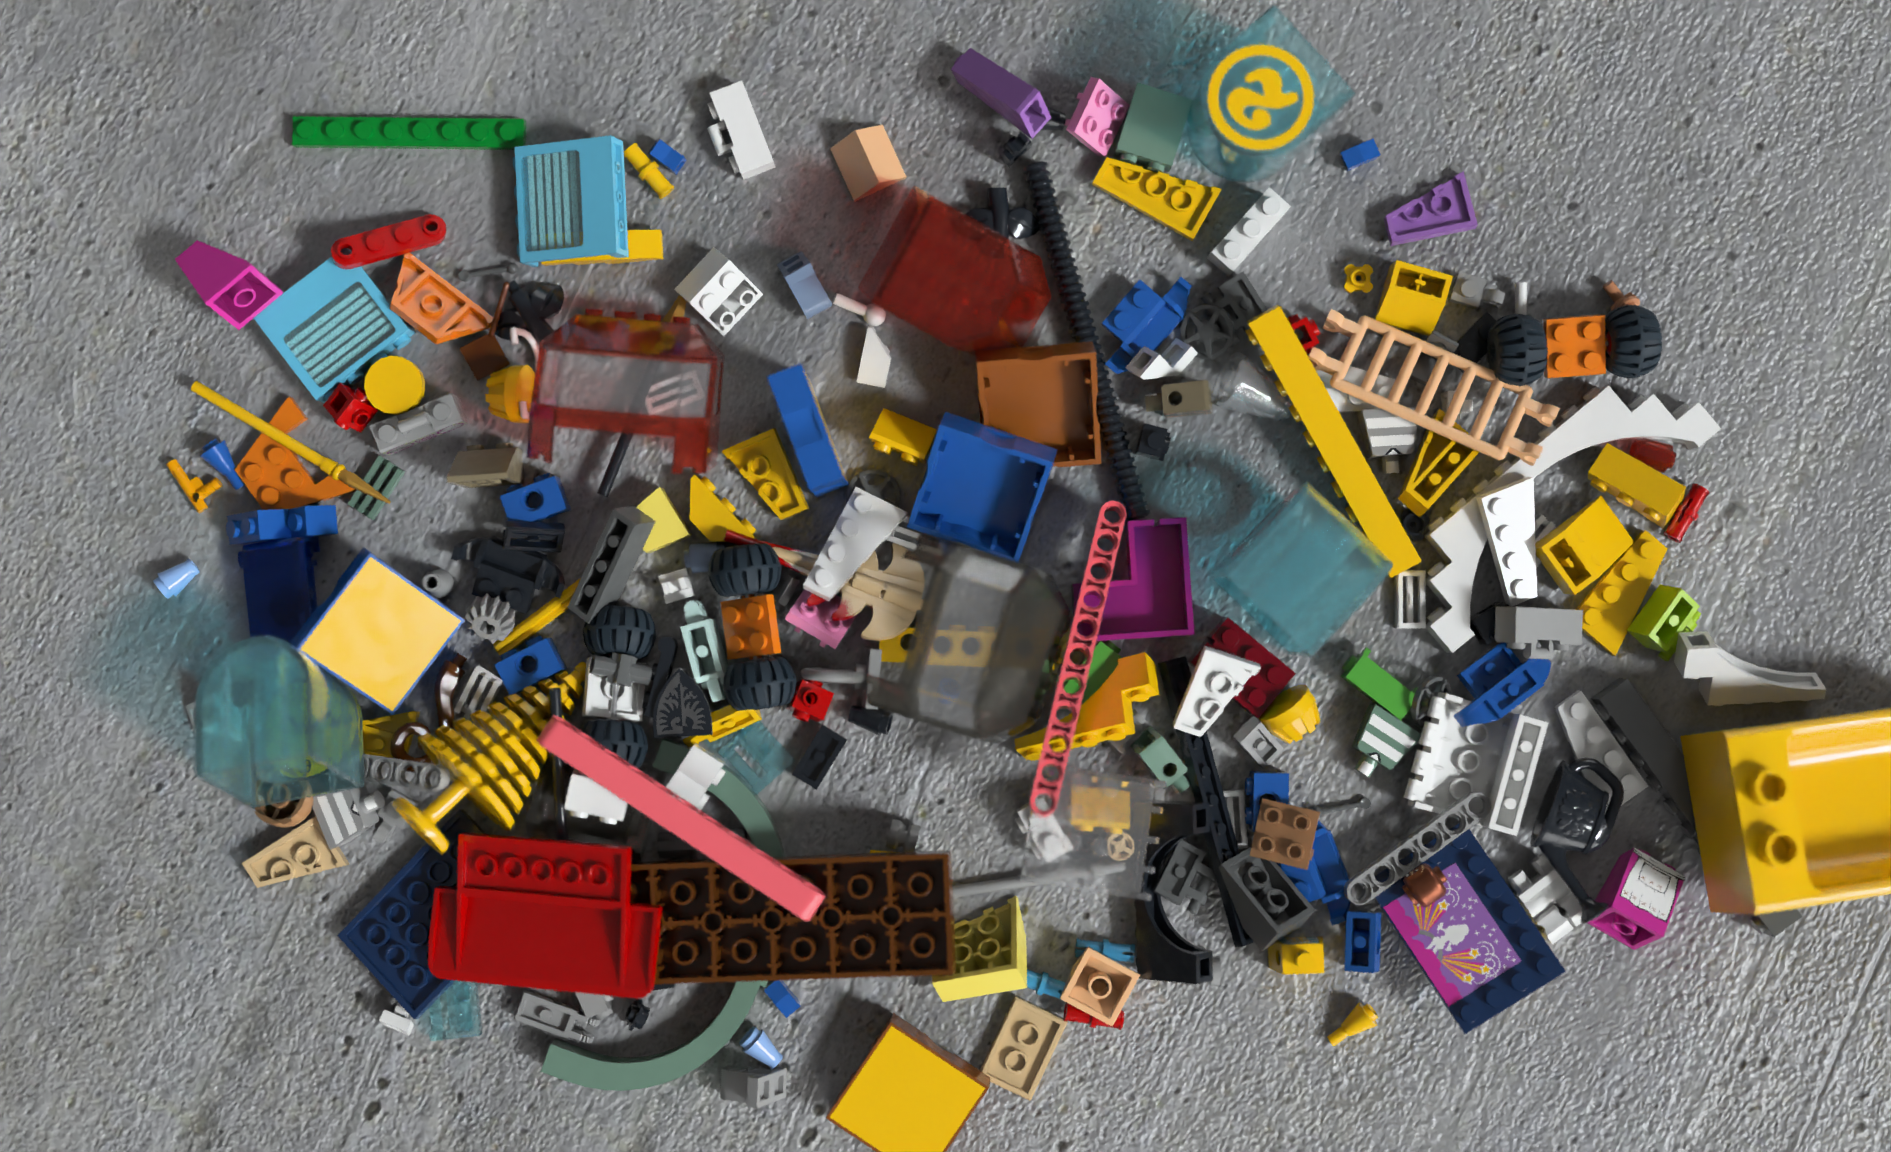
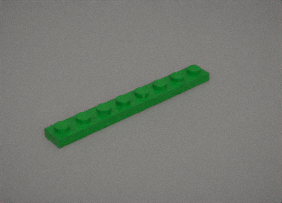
(408, 133)

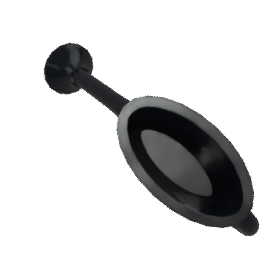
(1576, 820)

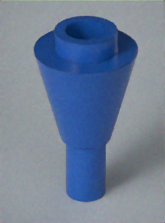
(219, 457)

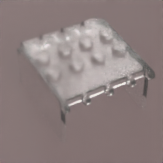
(1095, 833)

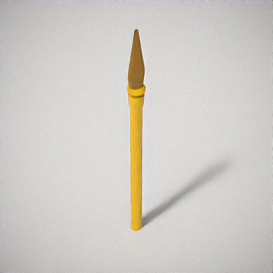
(329, 466)

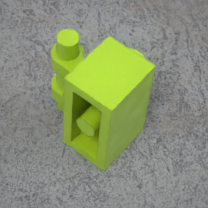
(1663, 618)

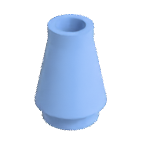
(175, 579)
(760, 1047)

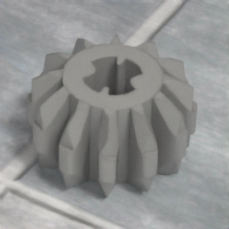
(490, 618)

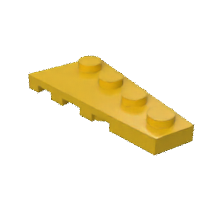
(1619, 593)

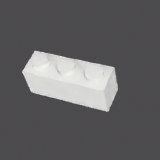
(1248, 232)

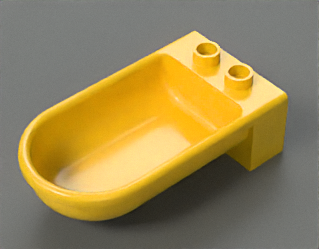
(1793, 811)

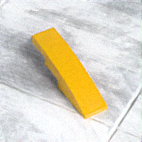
(642, 246)

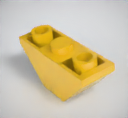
(714, 515)

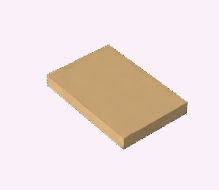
(1023, 1047)

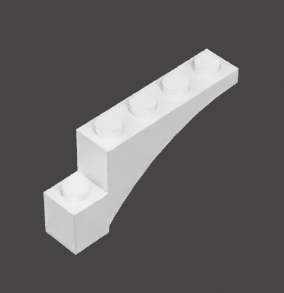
(1735, 681)

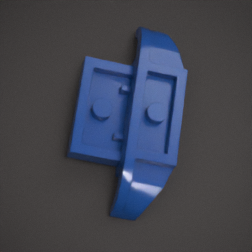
(1145, 320)
(1499, 684)
(1324, 876)

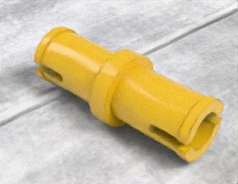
(648, 170)

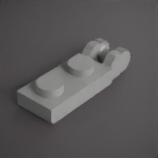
(553, 1017)

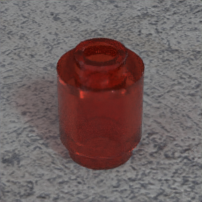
(1653, 453)

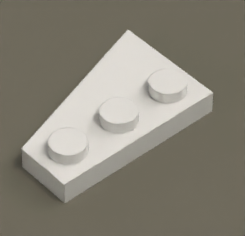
(1211, 687)

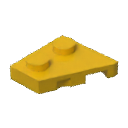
(379, 733)

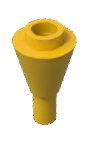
(1358, 1020)

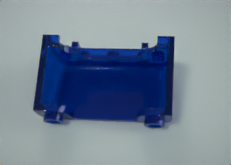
(279, 585)

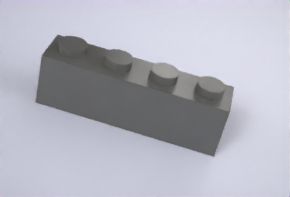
(611, 562)

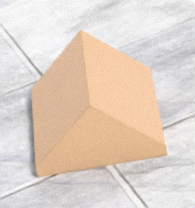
(867, 161)
(1099, 986)

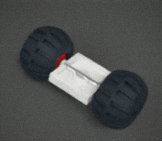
(621, 632)

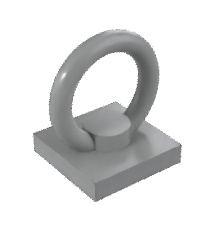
(871, 666)

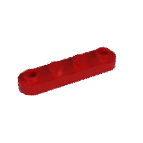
(388, 241)

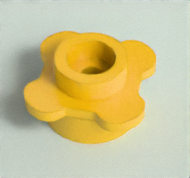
(1352, 284)

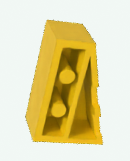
(1434, 468)
(1636, 485)

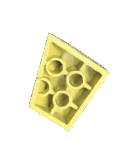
(988, 955)

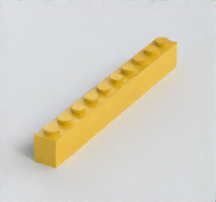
(1331, 437)

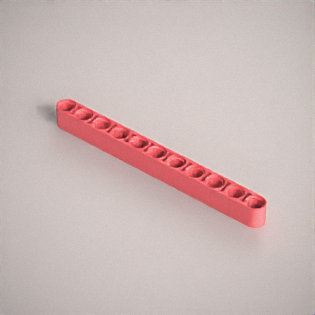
(1084, 644)
(681, 817)

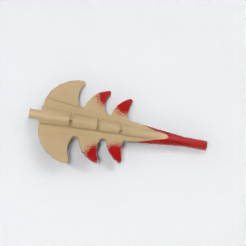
(890, 593)

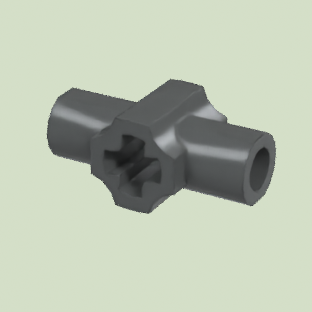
(620, 669)

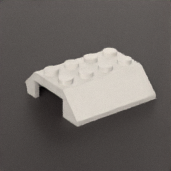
(1476, 758)

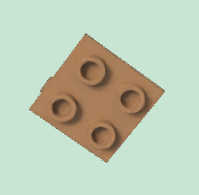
(1285, 834)

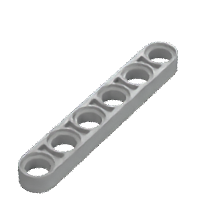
(397, 773)
(1419, 852)

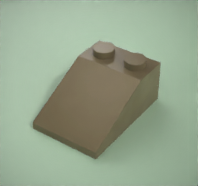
(487, 467)

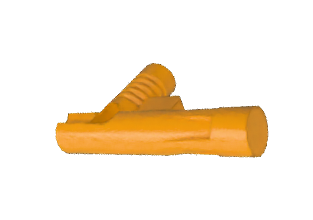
(194, 485)

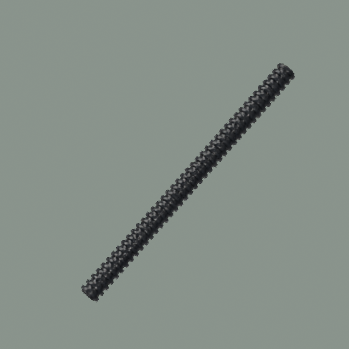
(1084, 332)

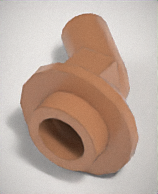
(1618, 297)

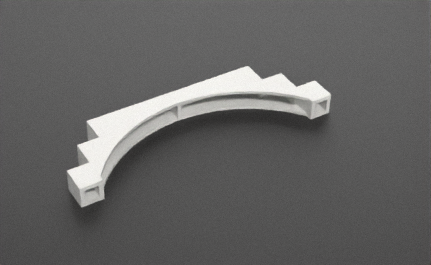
(1597, 420)

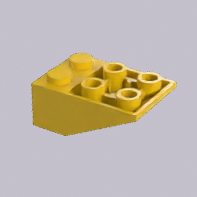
(1583, 546)

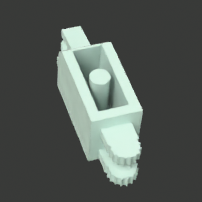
(704, 649)

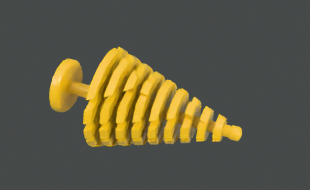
(491, 757)

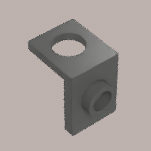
(1426, 363)

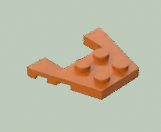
(277, 474)

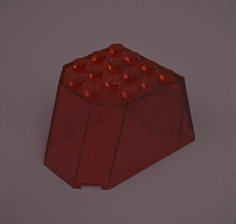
(956, 278)

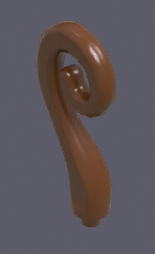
(444, 688)

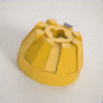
(394, 385)
(509, 388)
(1291, 714)

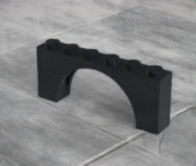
(1160, 948)

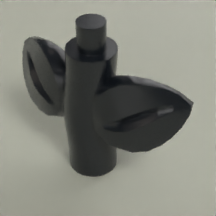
(1012, 222)
(530, 311)

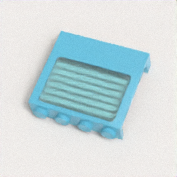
(571, 200)
(333, 327)

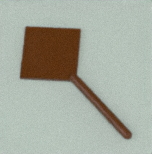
(485, 353)

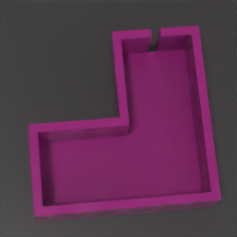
(1158, 590)

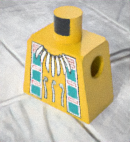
(1297, 955)

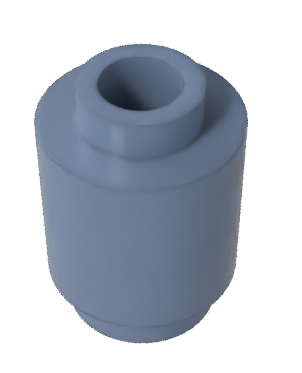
(699, 555)

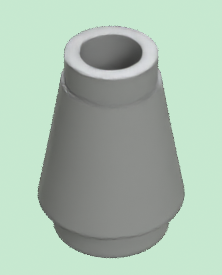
(444, 583)

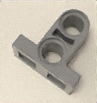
(753, 1085)

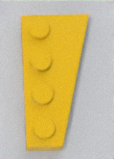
(1166, 199)

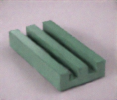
(379, 462)

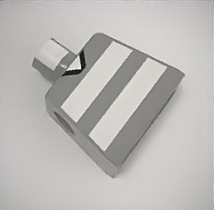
(1387, 437)
(347, 814)

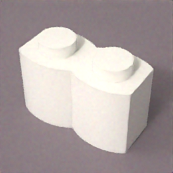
(696, 775)

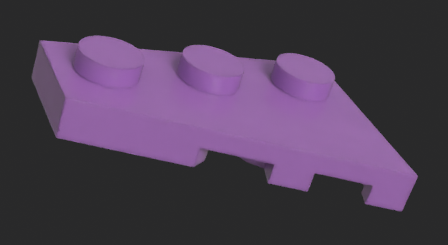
(1438, 213)

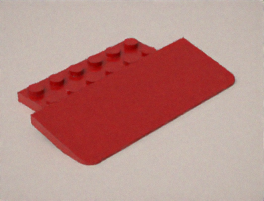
(544, 918)

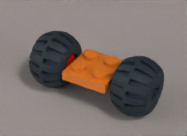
(1622, 342)
(751, 627)

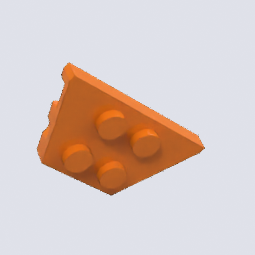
(434, 304)

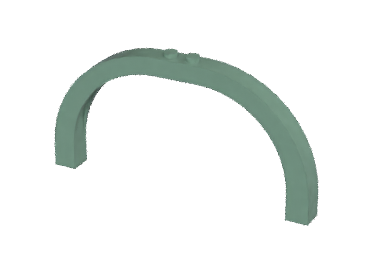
(632, 1073)

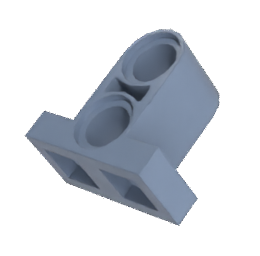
(804, 284)

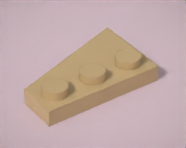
(294, 855)

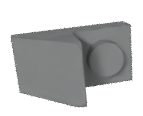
(1257, 742)

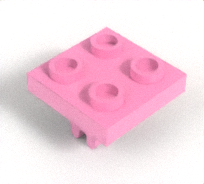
(1097, 116)
(817, 620)

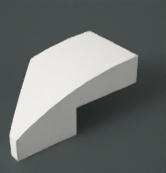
(874, 361)

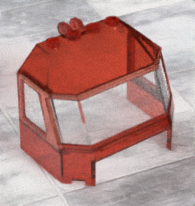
(630, 380)

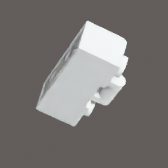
(748, 143)

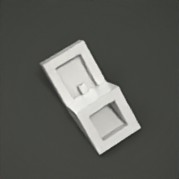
(1172, 362)

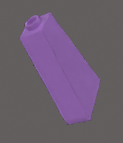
(1002, 92)

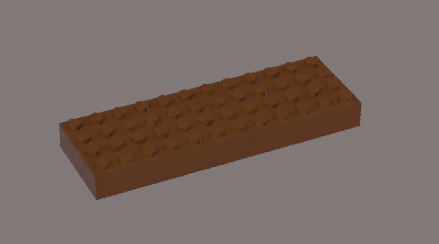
(876, 920)

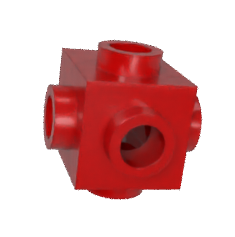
(1309, 331)
(354, 412)
(818, 701)

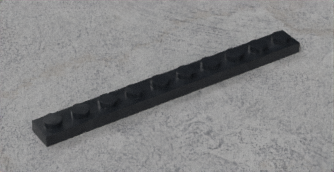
(1205, 788)

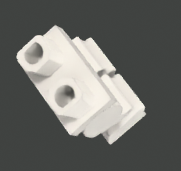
(1539, 896)

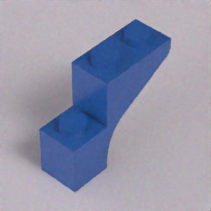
(281, 524)

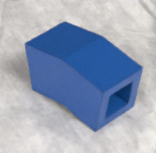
(1360, 154)
(667, 156)
(782, 997)

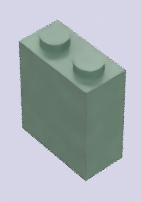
(1153, 128)

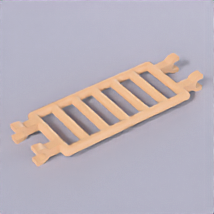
(1542, 412)

